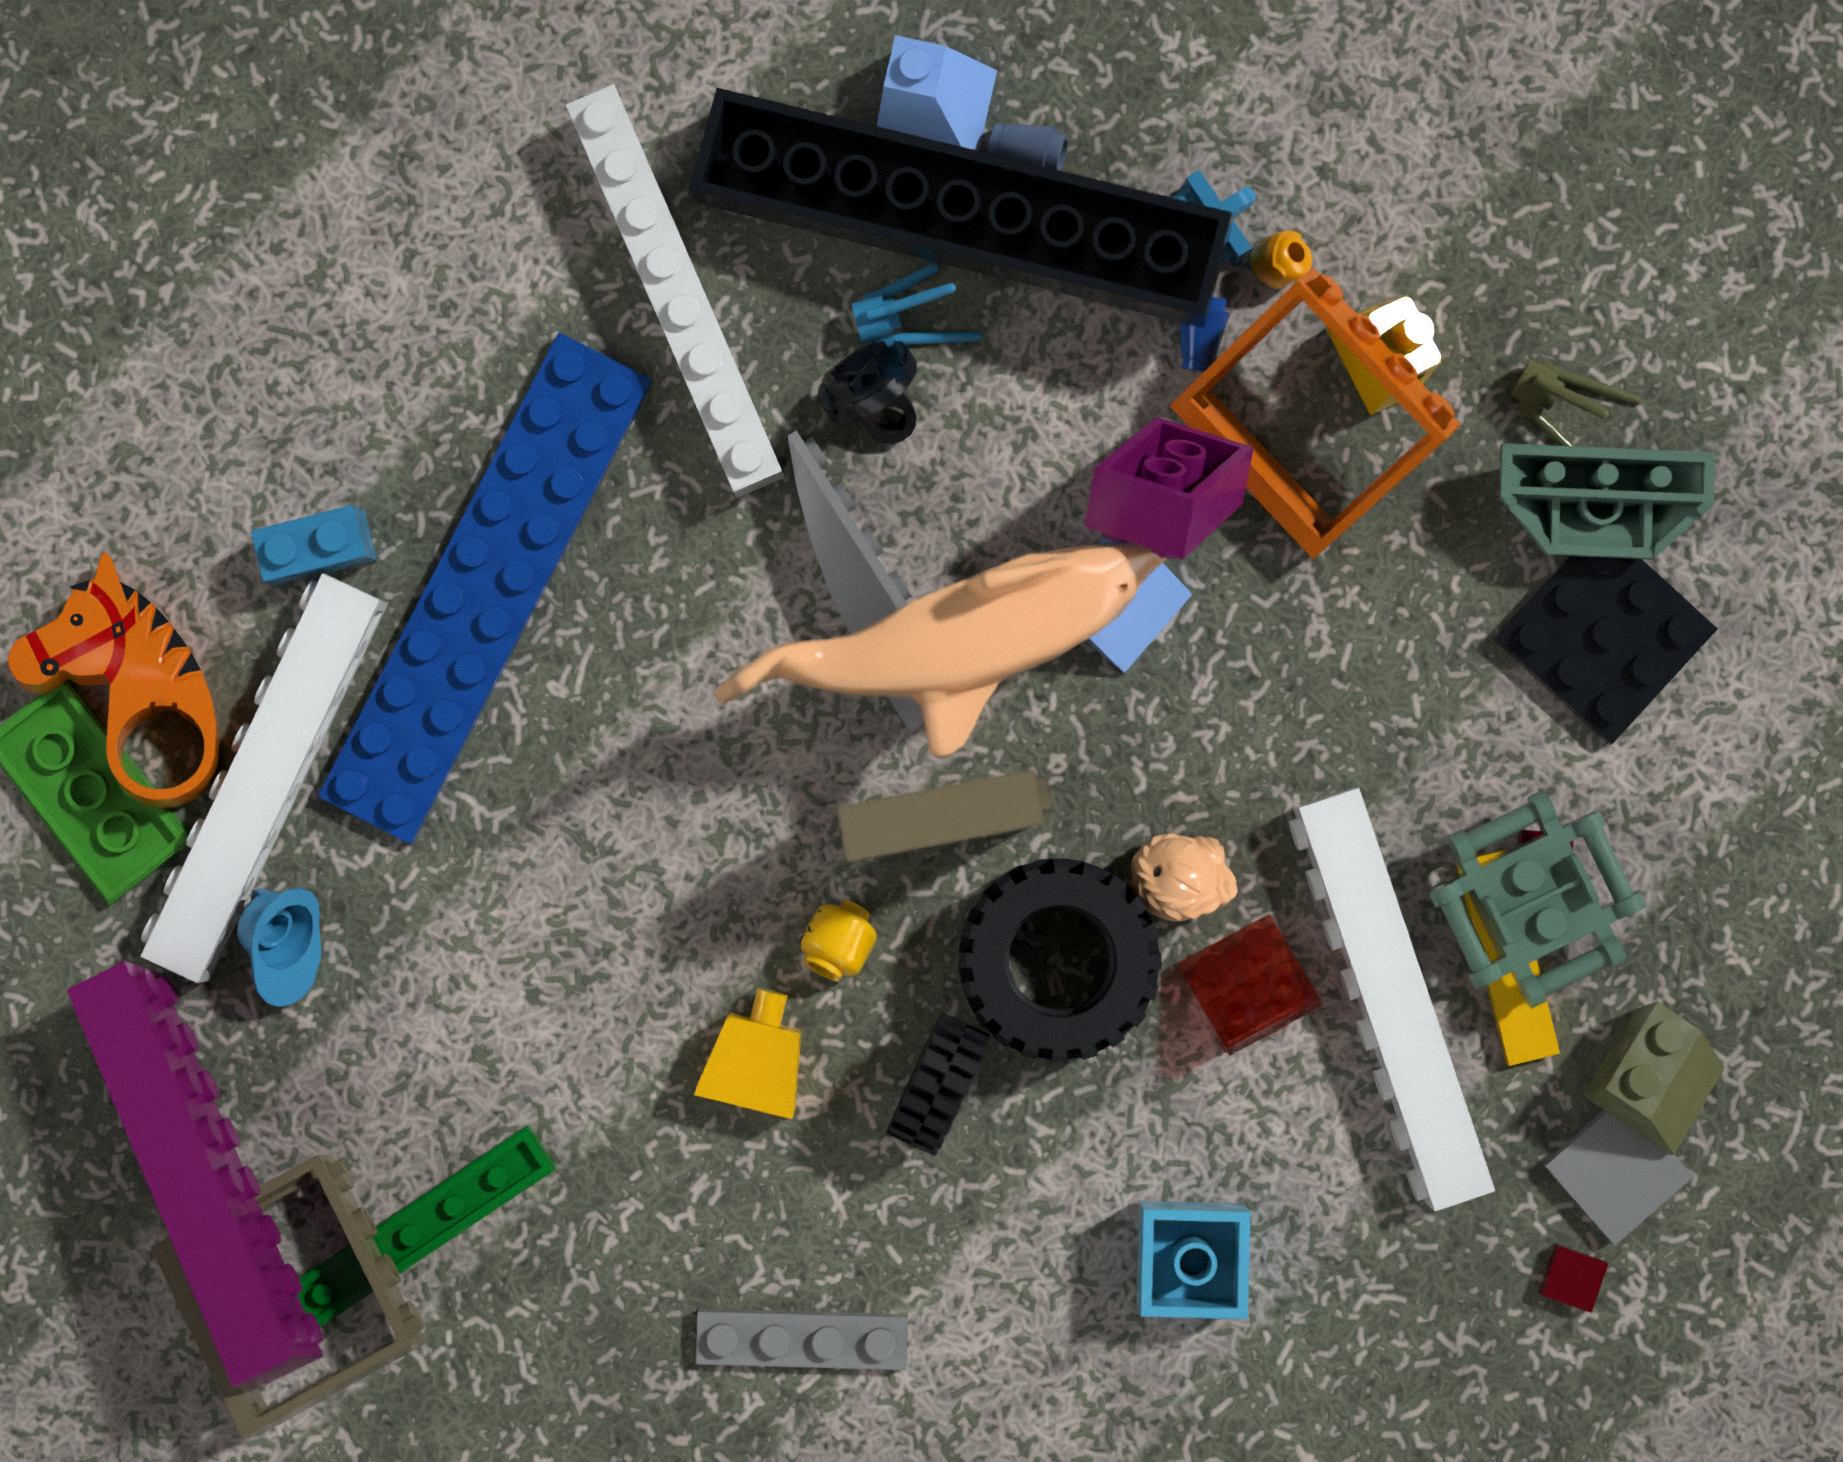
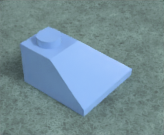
(936, 93)

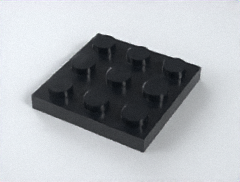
(1605, 638)

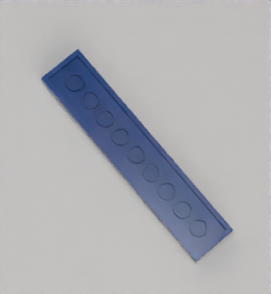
(485, 588)

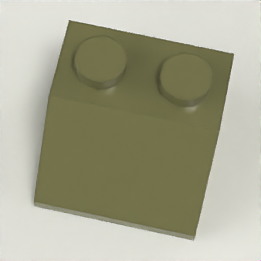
(1656, 1076)

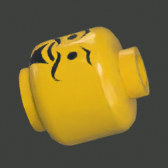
(838, 940)

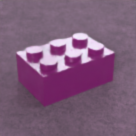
(1168, 488)

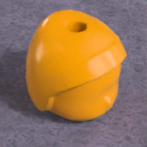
(1281, 259)

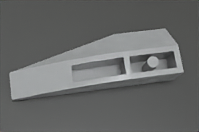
(847, 555)

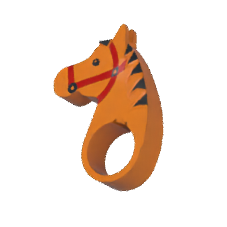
(124, 642)

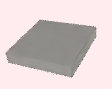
(1615, 1175)

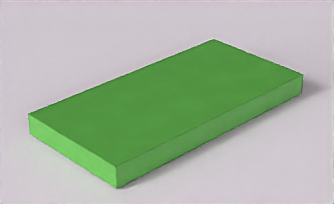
(62, 769)

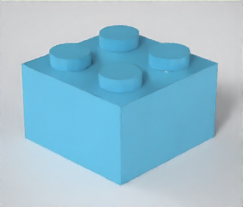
(1193, 1259)

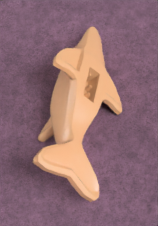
(965, 637)

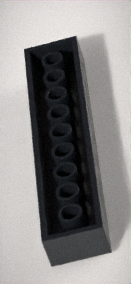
(961, 207)

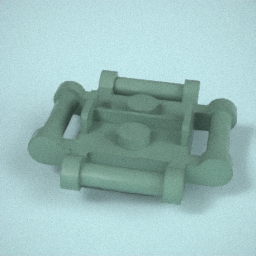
(1536, 899)

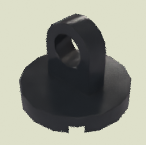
(868, 384)

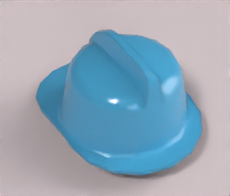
(283, 943)

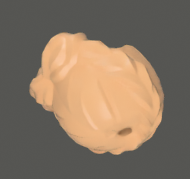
(1191, 876)

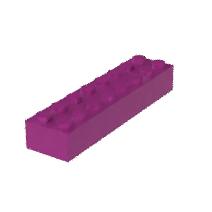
(196, 1174)

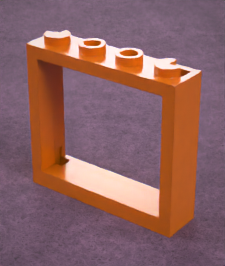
(1266, 476)

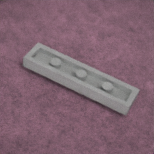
(802, 1339)

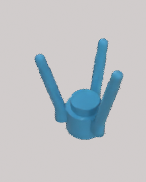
(879, 314)

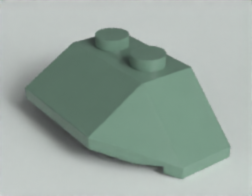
(1605, 497)

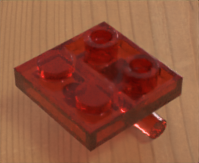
(1249, 985)

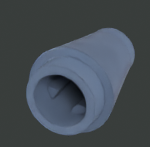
(1030, 144)

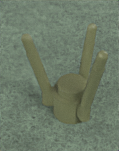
(1545, 383)

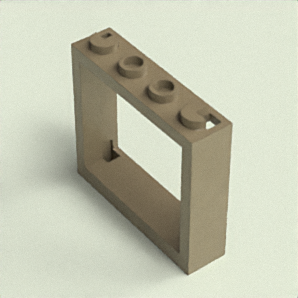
(943, 815)
(246, 1403)

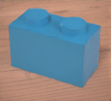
(313, 545)

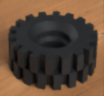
(938, 1084)

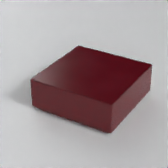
(1573, 1278)

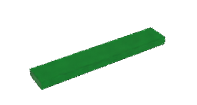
(430, 1221)

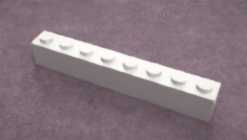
(675, 291)
(263, 778)
(1392, 999)

